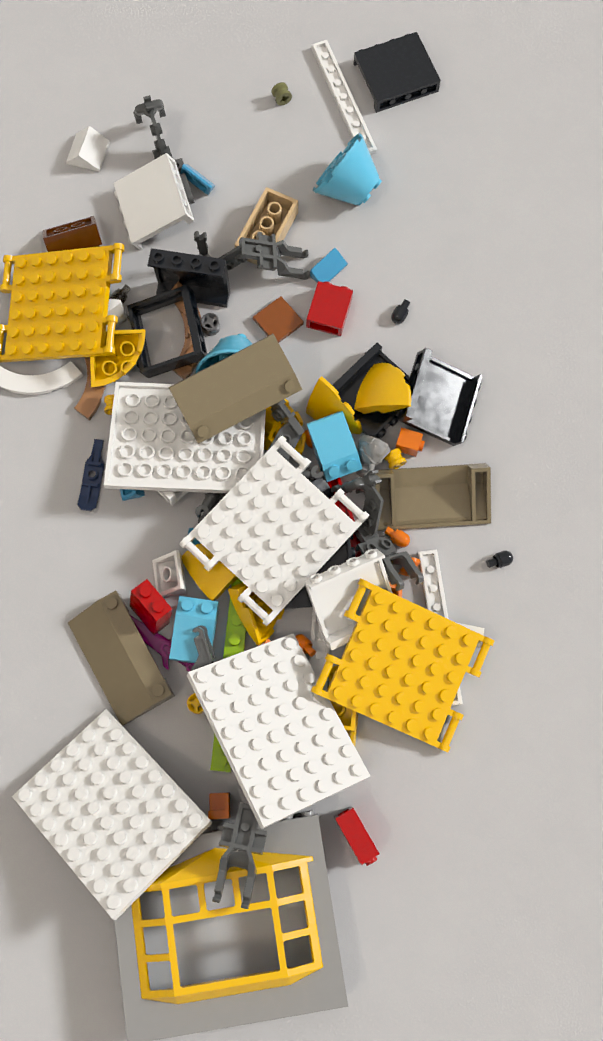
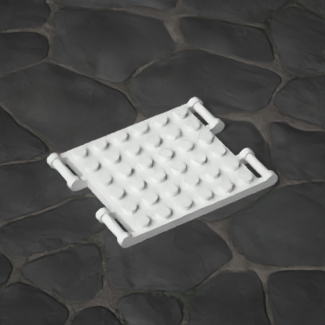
(274, 530)

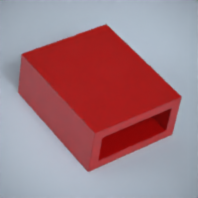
(329, 308)
(150, 607)
(357, 836)

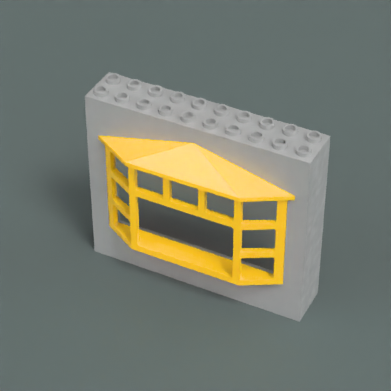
(244, 998)

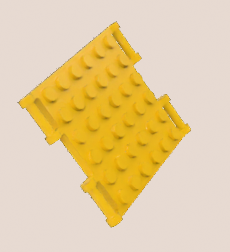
(60, 304)
(403, 665)

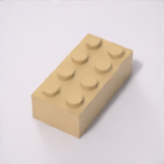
(270, 216)

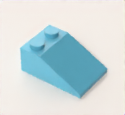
(334, 446)
(189, 615)

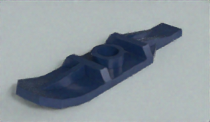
(91, 485)

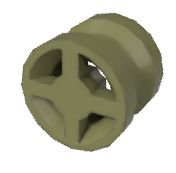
(281, 93)

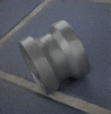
(212, 320)

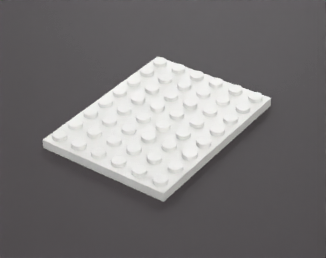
(158, 452)
(275, 730)
(111, 813)

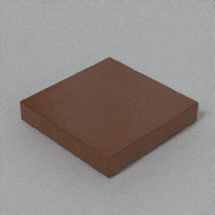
(278, 319)

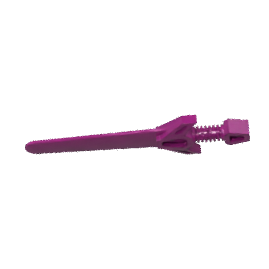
(158, 643)

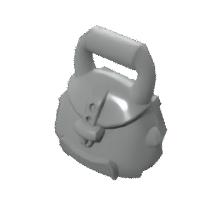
(371, 453)

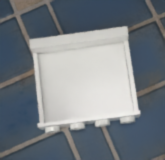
(152, 199)
(335, 589)

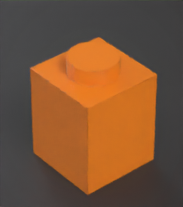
(410, 442)

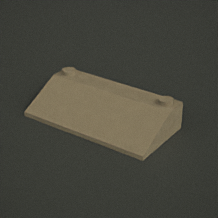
(235, 388)
(435, 496)
(120, 658)

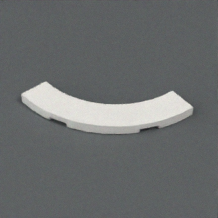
(39, 383)

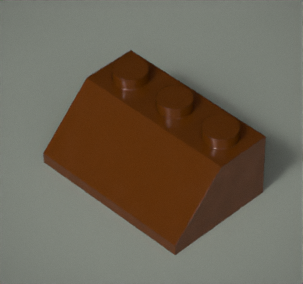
(73, 235)

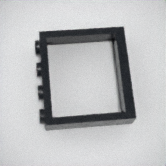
(159, 301)

